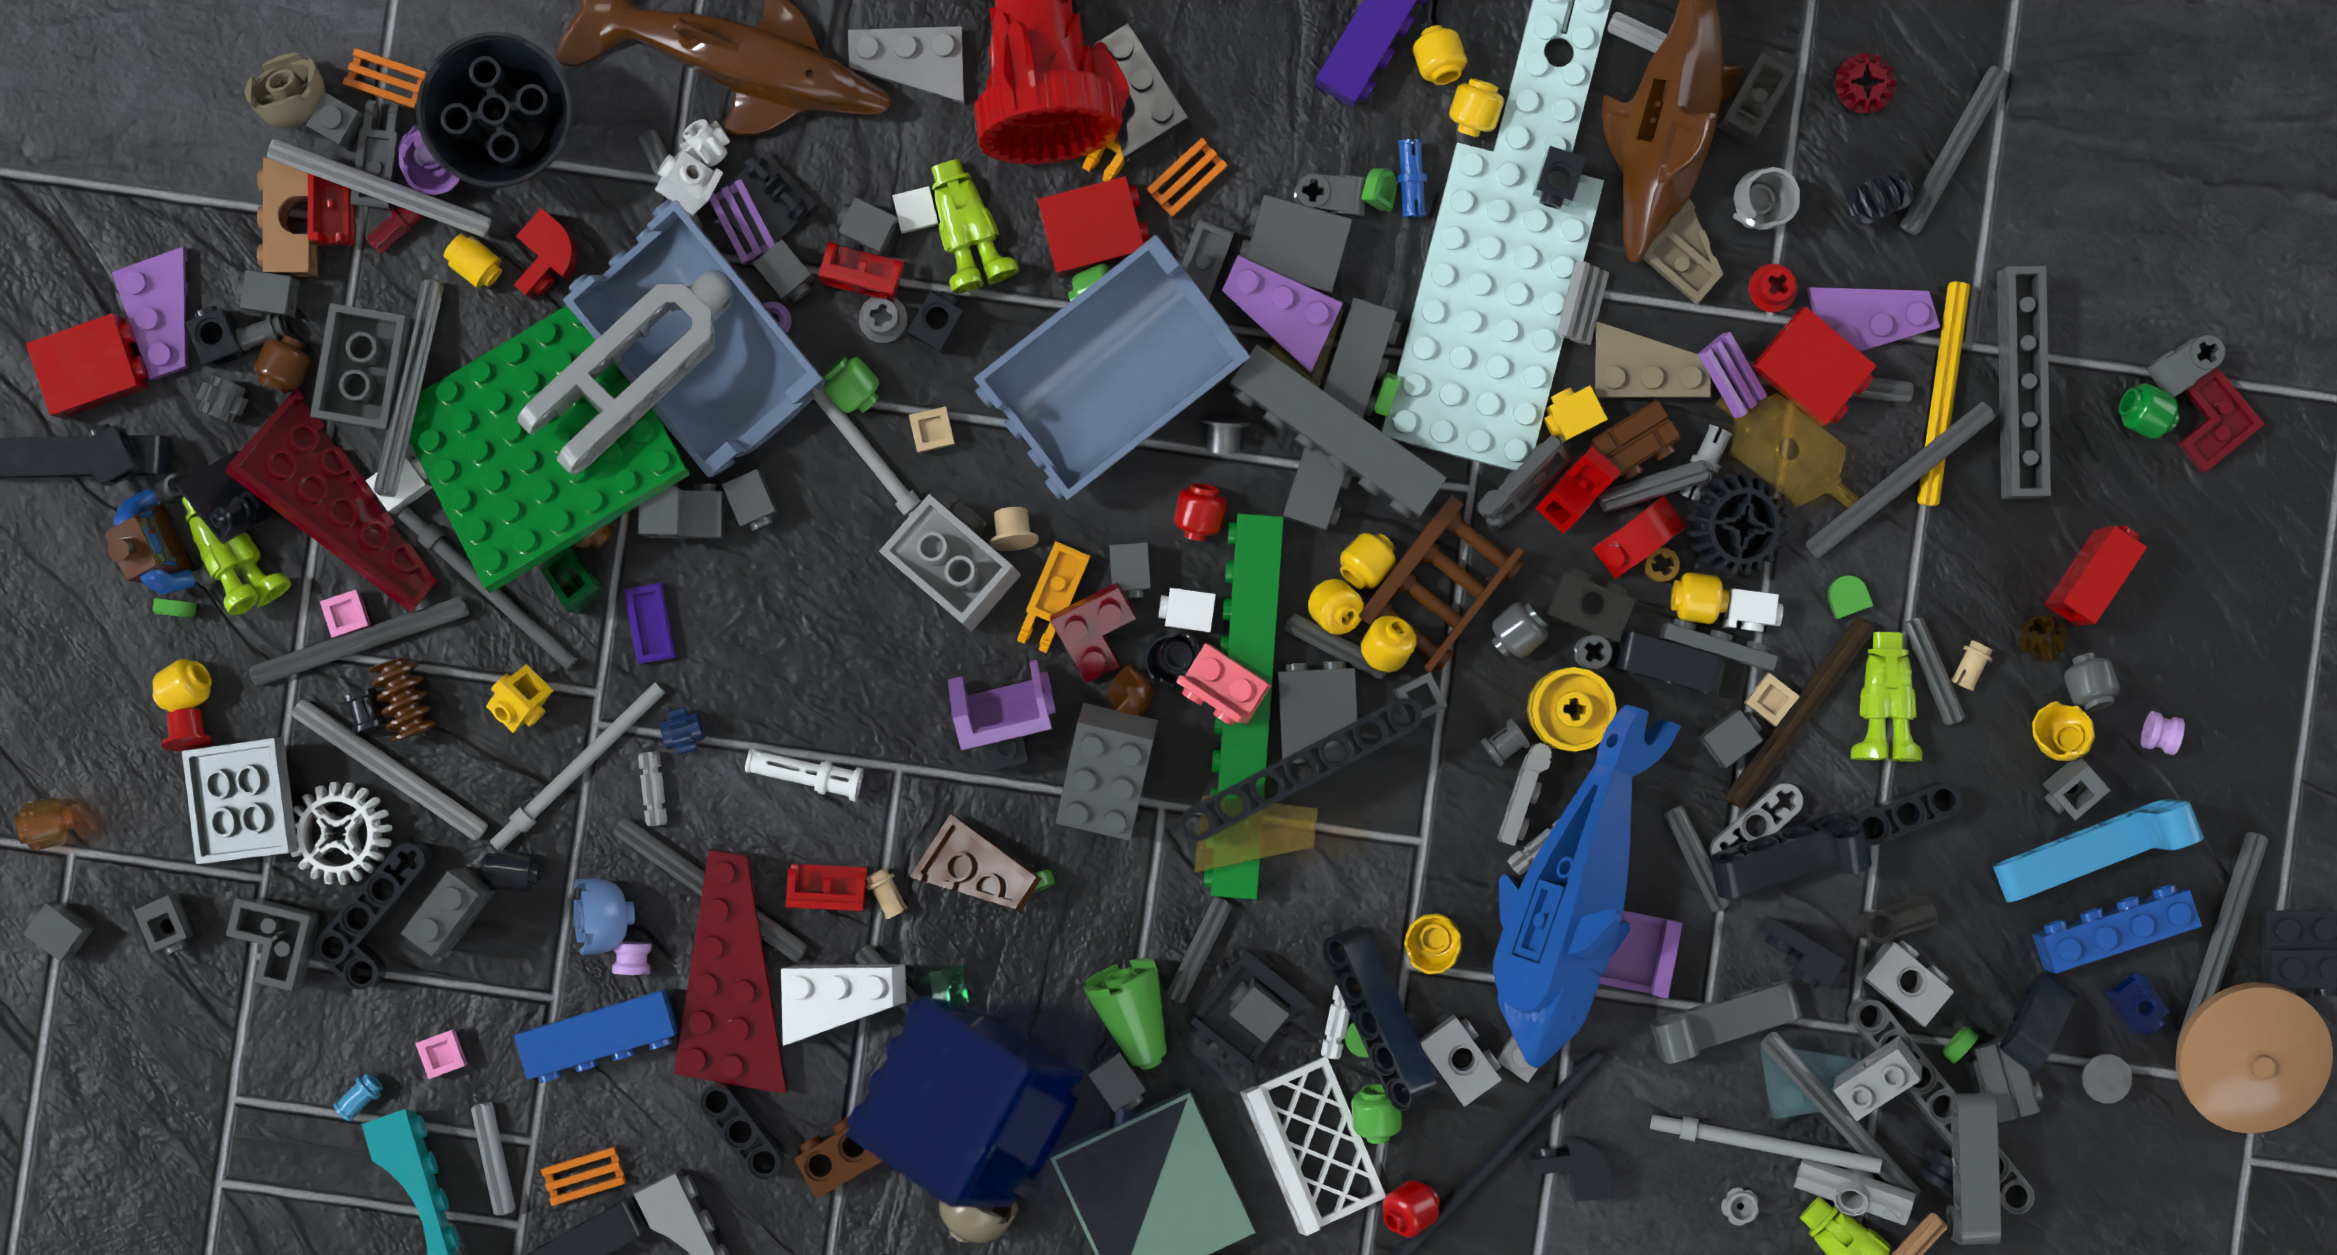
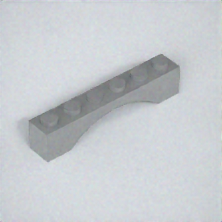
(674, 1212)

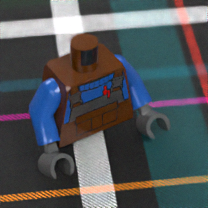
(149, 546)

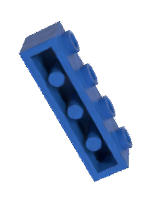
(2116, 929)
(597, 1034)

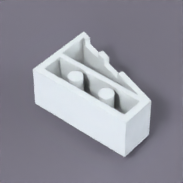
(834, 995)

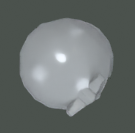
(1766, 198)

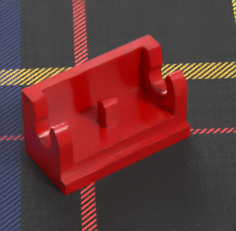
(330, 213)
(860, 272)
(826, 887)

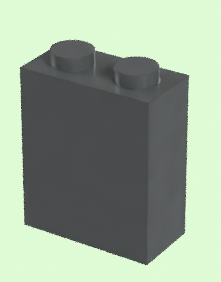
(1297, 242)
(1315, 706)
(448, 911)

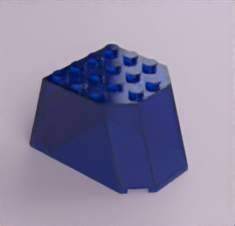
(964, 1105)

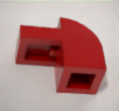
(555, 251)
(1577, 489)
(1639, 537)

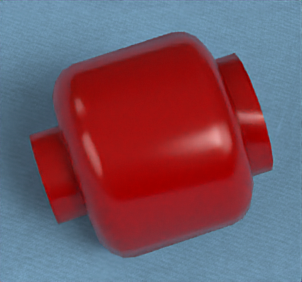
(1200, 511)
(1410, 1208)

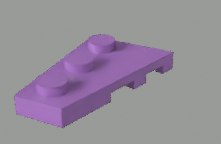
(1284, 308)
(156, 309)
(1874, 315)

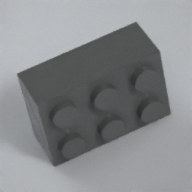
(360, 366)
(1106, 771)

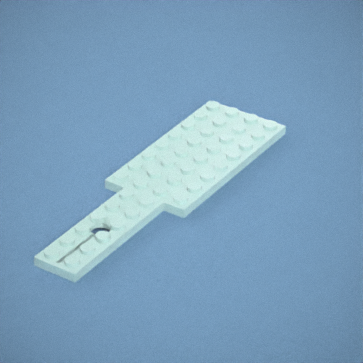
(1502, 263)

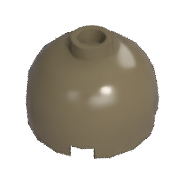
(286, 91)
(977, 1223)

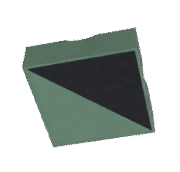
(1154, 1185)

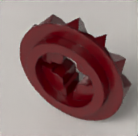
(1853, 95)

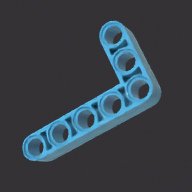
(2158, 825)

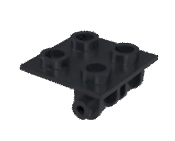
(774, 193)
(223, 501)

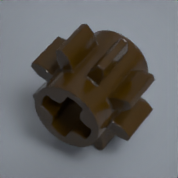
(2043, 638)

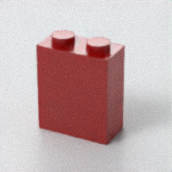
(1092, 225)
(87, 365)
(1814, 367)
(2096, 575)

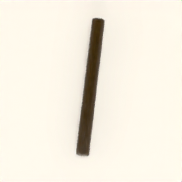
(1799, 713)

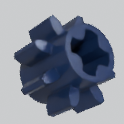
(682, 730)

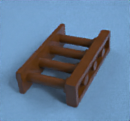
(1427, 550)

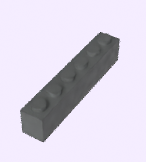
(1350, 382)
(2023, 382)
(1337, 432)

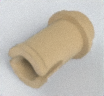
(1972, 665)
(886, 892)

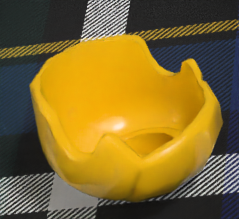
(2063, 731)
(1433, 943)

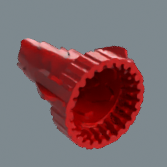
(1045, 88)

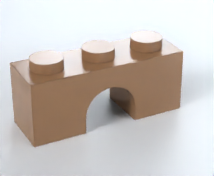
(281, 249)

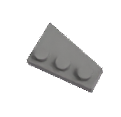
(913, 57)

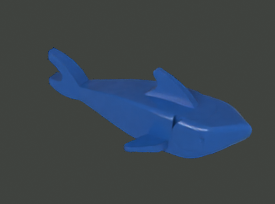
(1573, 896)

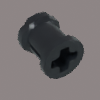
(361, 723)

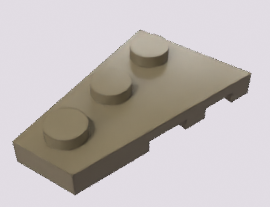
(1646, 368)

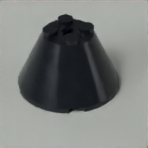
(494, 109)

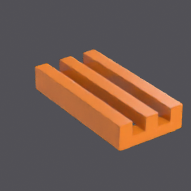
(355, 68)
(1210, 155)
(552, 1185)

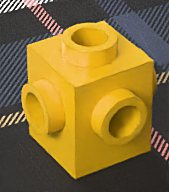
(519, 698)

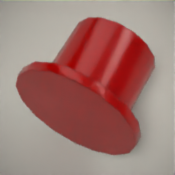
(1772, 288)
(185, 731)

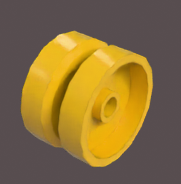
(1593, 702)

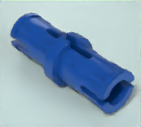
(1412, 178)

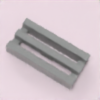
(1583, 303)

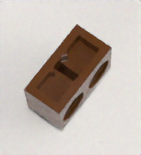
(844, 1163)

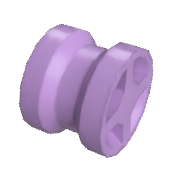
(2162, 733)
(632, 958)

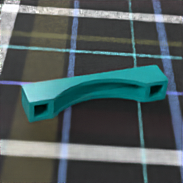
(400, 1148)

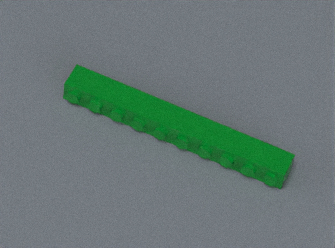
(1251, 644)

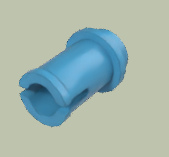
(365, 1089)

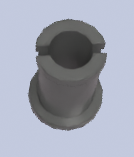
(259, 332)

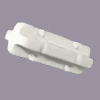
(1335, 1027)

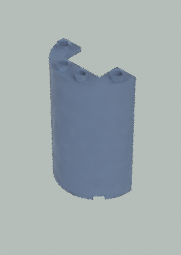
(1111, 367)
(744, 386)

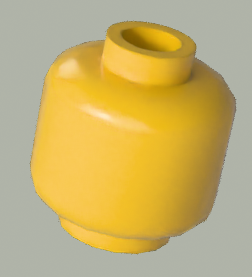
(1439, 55)
(1476, 107)
(1368, 561)
(1699, 598)
(1335, 606)
(1388, 644)
(181, 685)

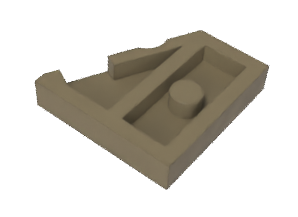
(1685, 256)

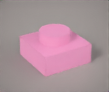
(345, 613)
(441, 1053)

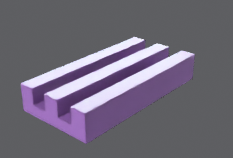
(727, 193)
(1736, 371)

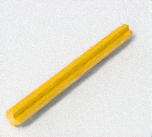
(1945, 384)

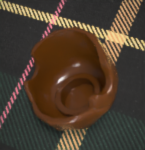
(1131, 692)

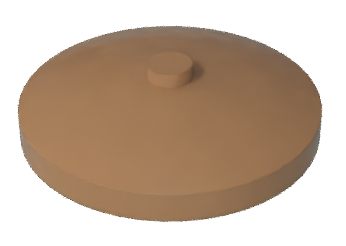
(2254, 1057)

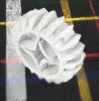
(351, 844)

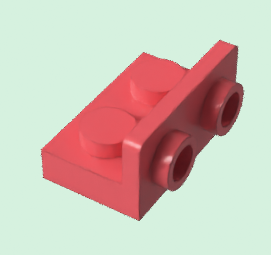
(1224, 686)

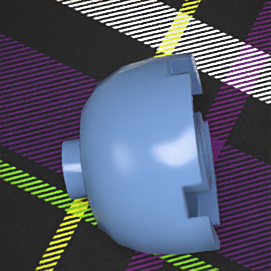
(601, 915)

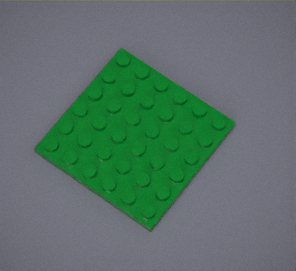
(506, 486)

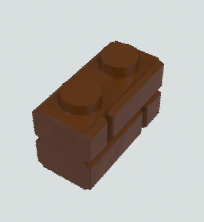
(1638, 439)

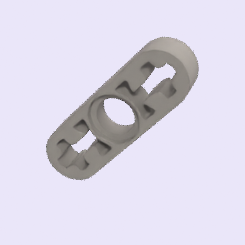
(1755, 809)

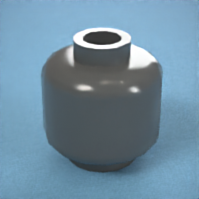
(1519, 630)
(2092, 682)

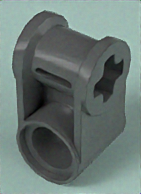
(1338, 196)
(2181, 366)

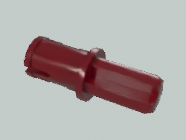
(393, 228)

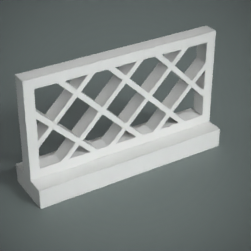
(1283, 1160)

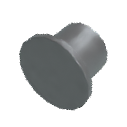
(883, 320)
(1224, 433)
(2106, 1078)

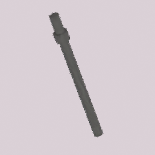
(432, 538)

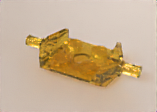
(1809, 475)

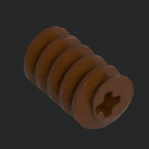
(402, 698)

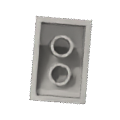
(950, 562)

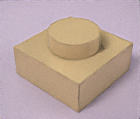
(932, 429)
(1771, 699)

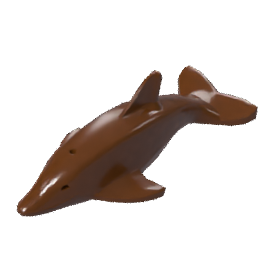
(769, 68)
(1669, 123)

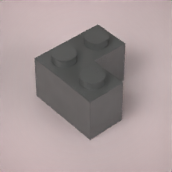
(684, 513)
(286, 938)

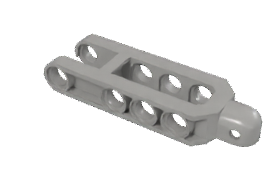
(702, 301)

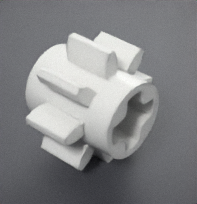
(705, 142)

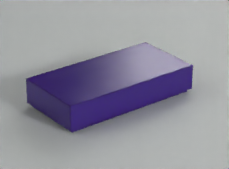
(650, 623)

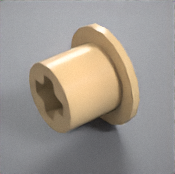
(1012, 530)

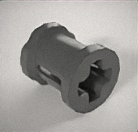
(1604, 652)
(1505, 743)

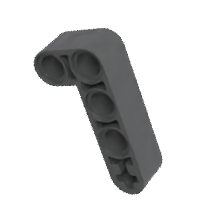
(1690, 1030)
(1975, 1163)

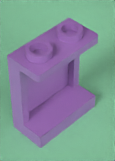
(1001, 711)
(1645, 956)

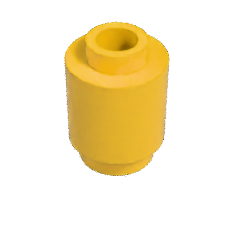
(473, 261)

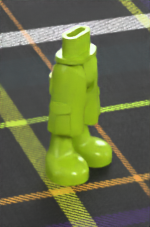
(967, 223)
(239, 556)
(1891, 696)
(1840, 1232)

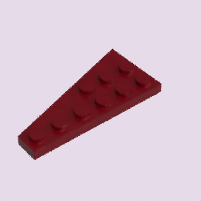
(321, 492)
(729, 998)

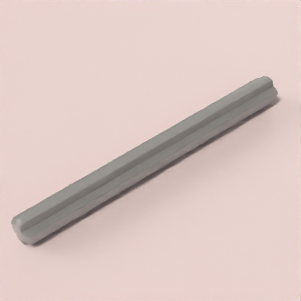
(378, 187)
(389, 769)

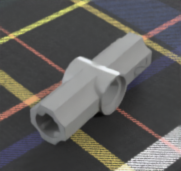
(1855, 1191)

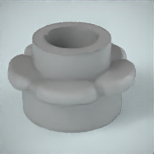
(1742, 1216)

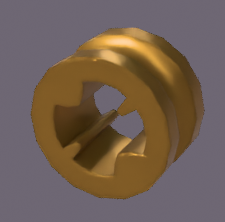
(1658, 576)

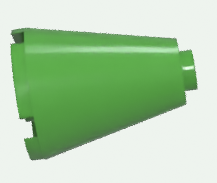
(1131, 1009)

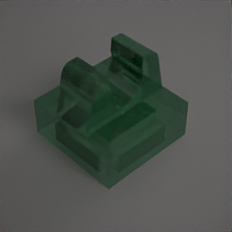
(948, 984)

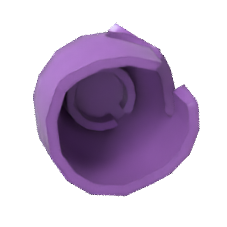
(421, 168)

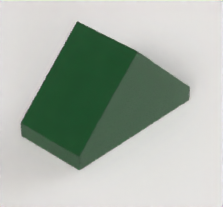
(572, 580)

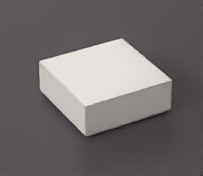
(915, 210)

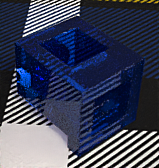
(2126, 998)

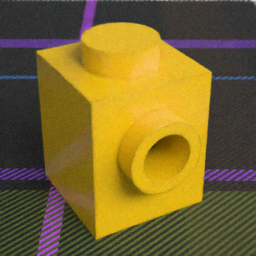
(1573, 413)

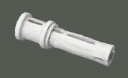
(824, 778)

